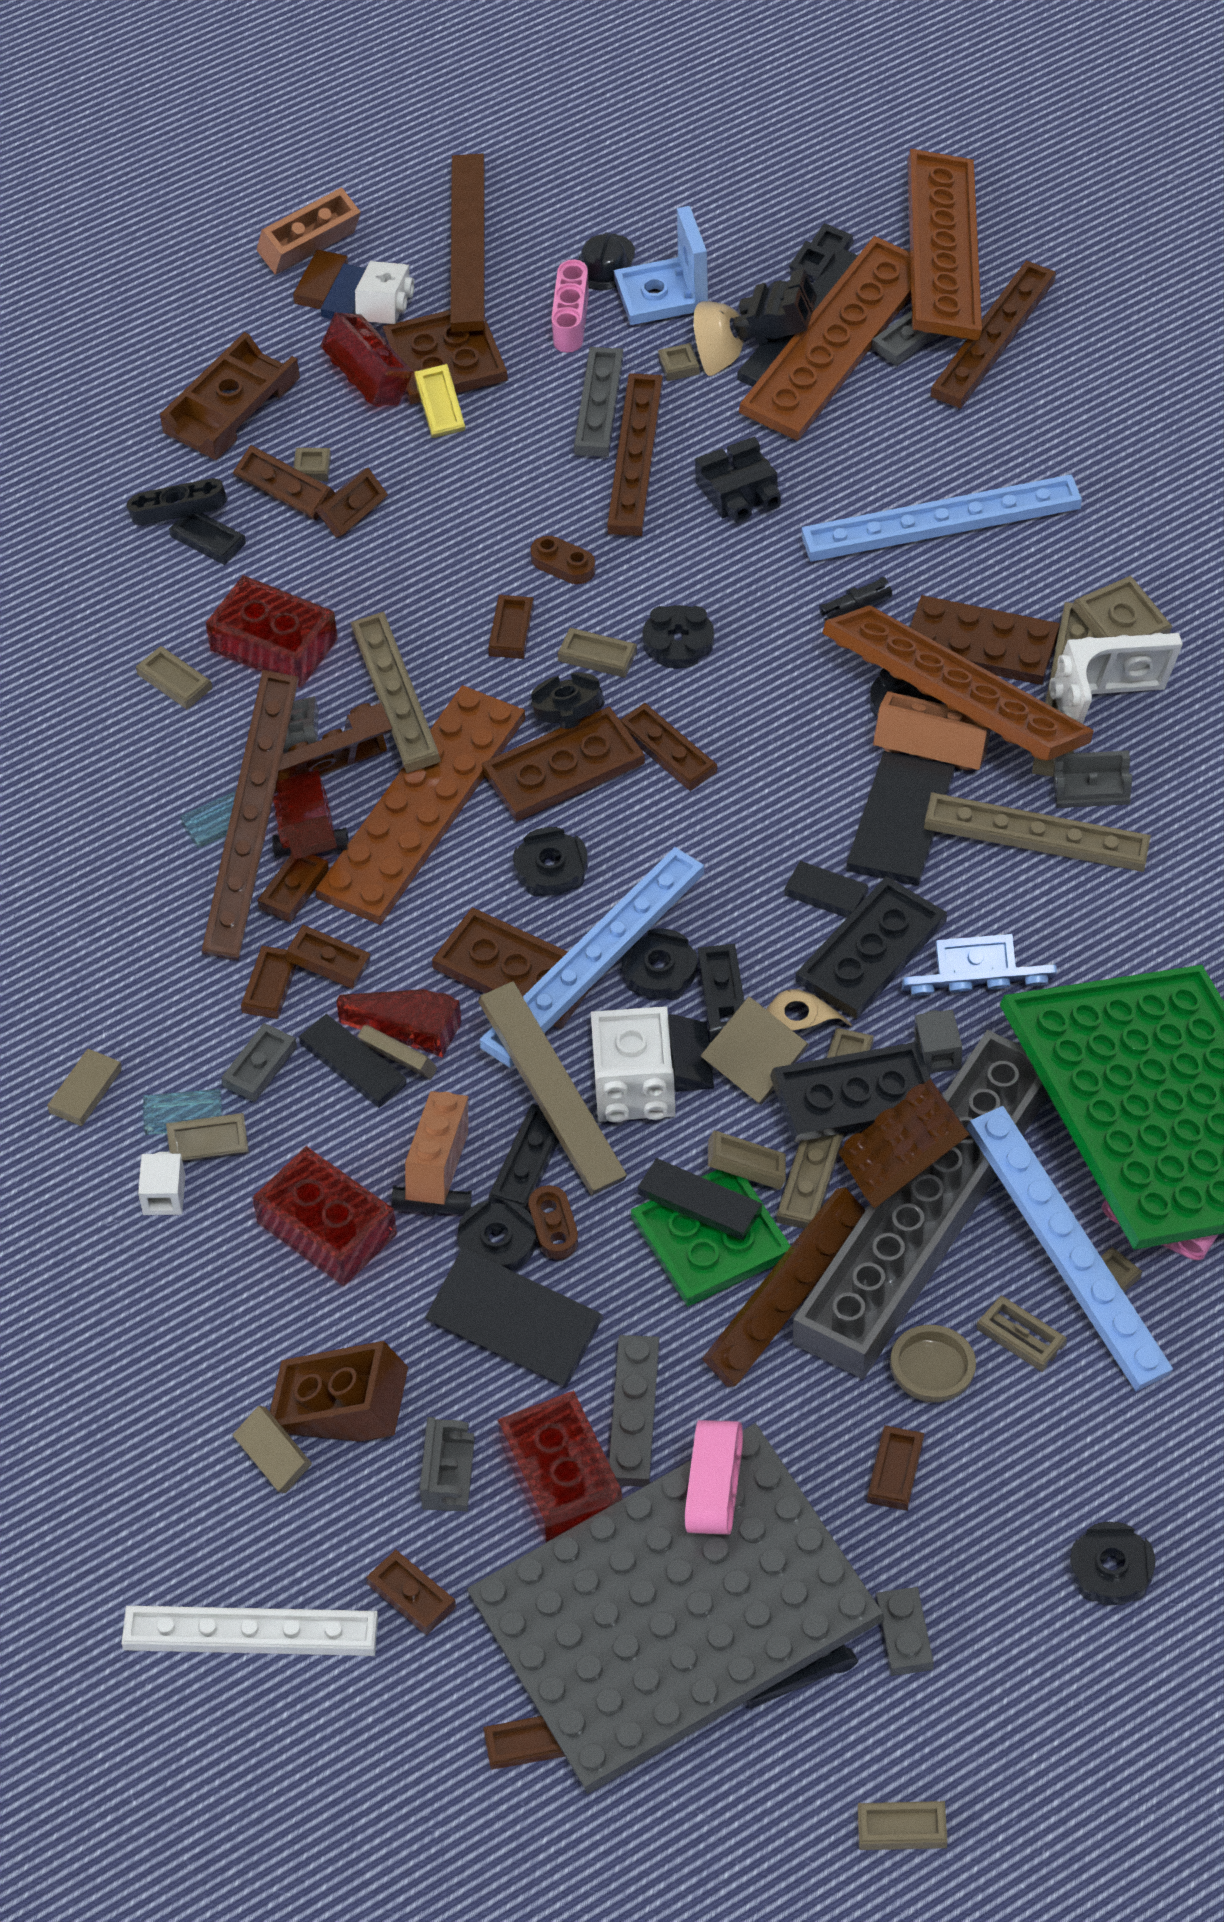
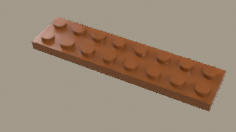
(943, 245)
(836, 341)
(958, 683)
(419, 807)

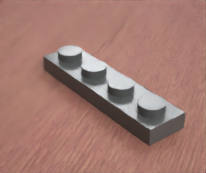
(599, 401)
(634, 1409)

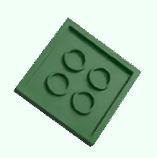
(704, 1258)

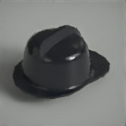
(604, 255)

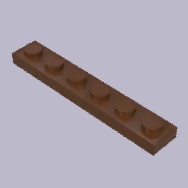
(998, 329)
(635, 455)
(784, 1288)

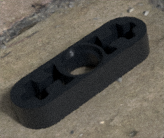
(194, 499)

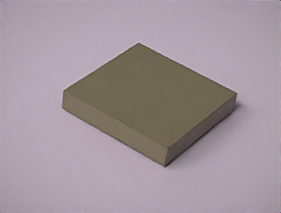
(1121, 610)
(753, 1046)

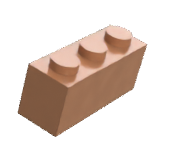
(308, 230)
(930, 732)
(436, 1147)

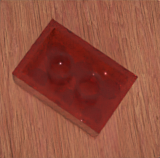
(271, 630)
(325, 1215)
(558, 1464)

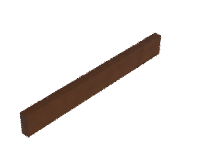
(468, 243)
(250, 815)

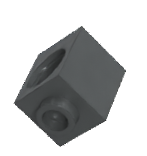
(938, 1040)

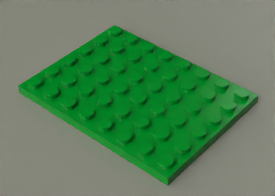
(1140, 1092)

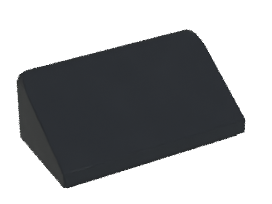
(687, 1044)

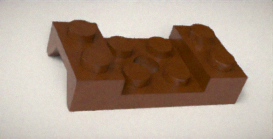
(208, 417)
(340, 749)

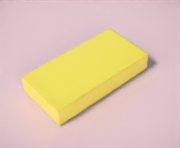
(439, 401)

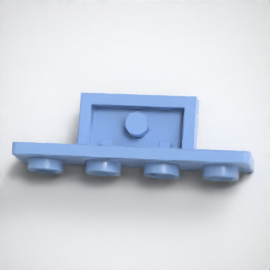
(977, 962)

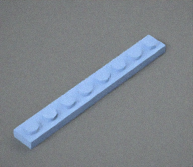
(941, 517)
(605, 944)
(1069, 1248)

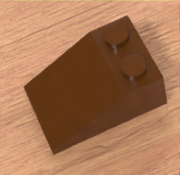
(341, 1393)

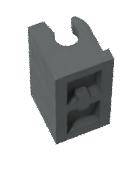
(1092, 779)
(446, 1465)

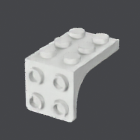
(1111, 667)
(633, 1064)

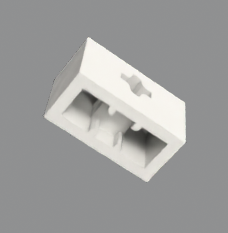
(383, 292)

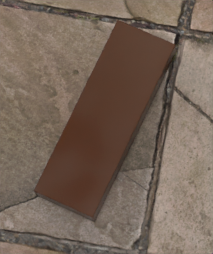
(282, 482)
(669, 747)

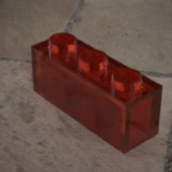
(366, 359)
(304, 815)

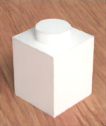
(161, 1184)

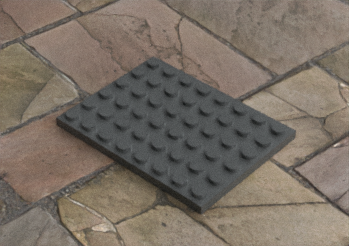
(656, 1630)

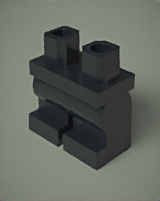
(777, 309)
(738, 480)

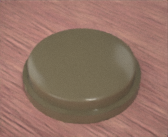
(932, 1363)

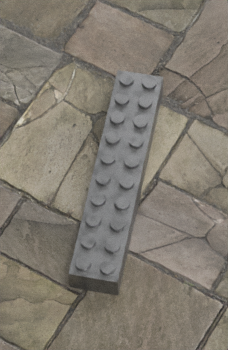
(908, 1234)

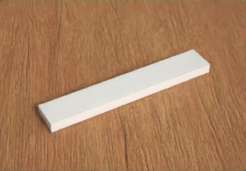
(250, 1630)

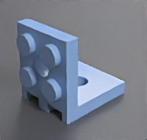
(679, 279)

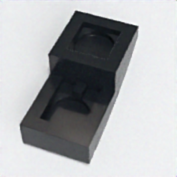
(821, 251)

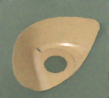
(714, 337)
(818, 1010)

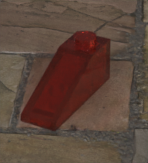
(409, 1016)

